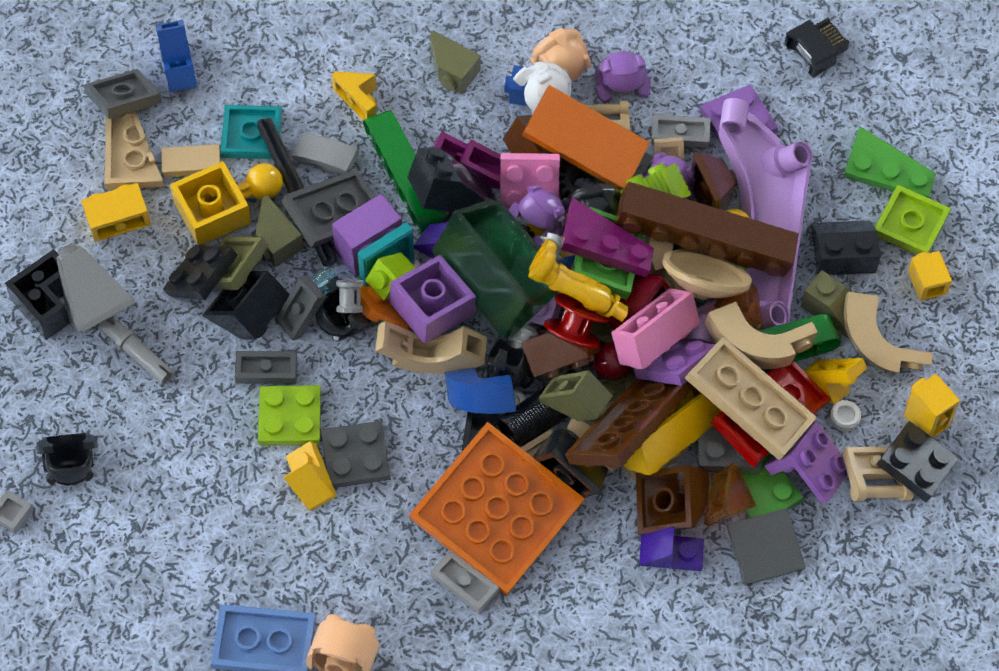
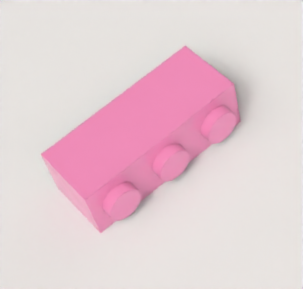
(656, 328)

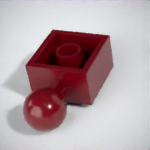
(643, 292)

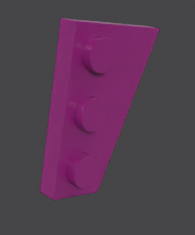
(604, 241)

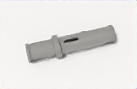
(127, 342)

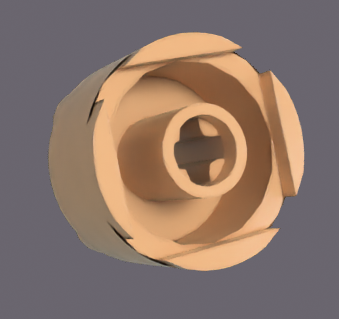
(342, 646)

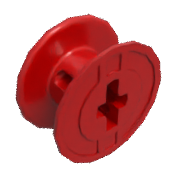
(575, 322)

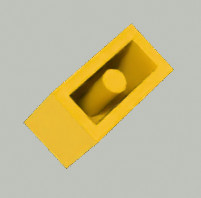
(115, 212)
(931, 405)

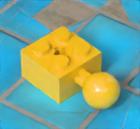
(217, 205)

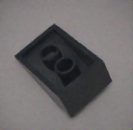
(445, 183)

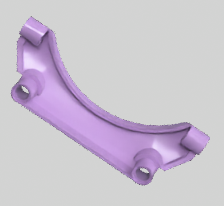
(772, 191)

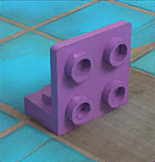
(816, 462)

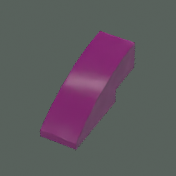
(474, 156)

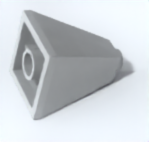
(88, 289)

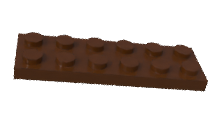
(627, 423)

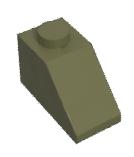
(453, 63)
(278, 232)
(826, 296)
(577, 396)

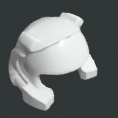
(539, 78)

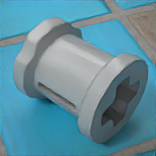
(349, 295)

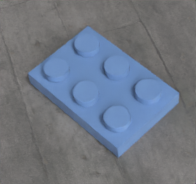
(262, 639)

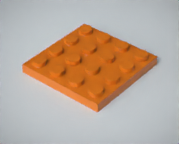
(496, 508)

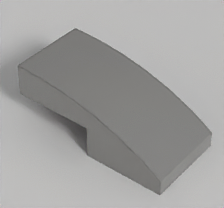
(323, 151)

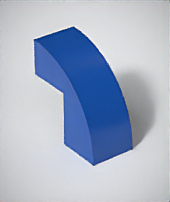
(176, 56)
(479, 395)

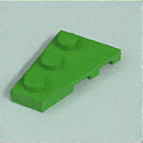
(885, 167)
(771, 492)

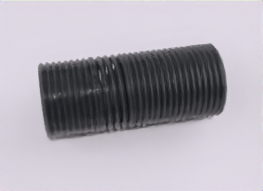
(530, 419)

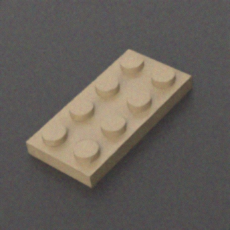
(750, 398)

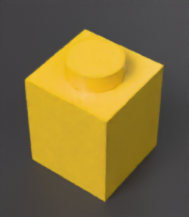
(929, 275)

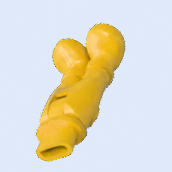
(585, 289)

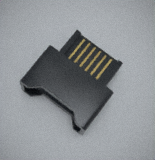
(817, 44)

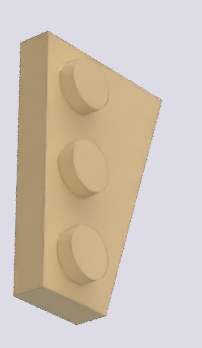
(129, 155)

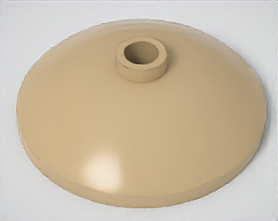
(706, 275)

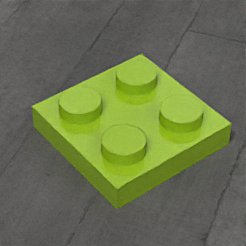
(911, 220)
(289, 415)

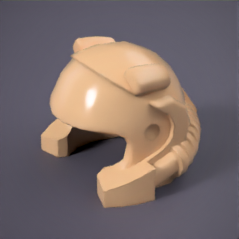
(564, 49)

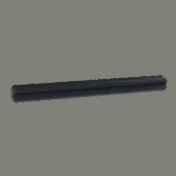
(290, 176)

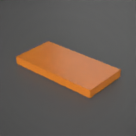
(585, 138)

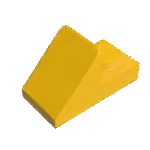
(356, 90)
(836, 375)
(309, 476)

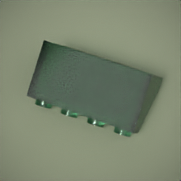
(494, 261)

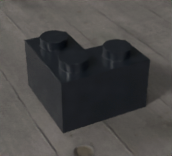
(37, 295)

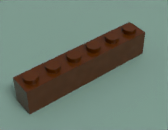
(706, 229)

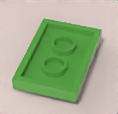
(617, 280)

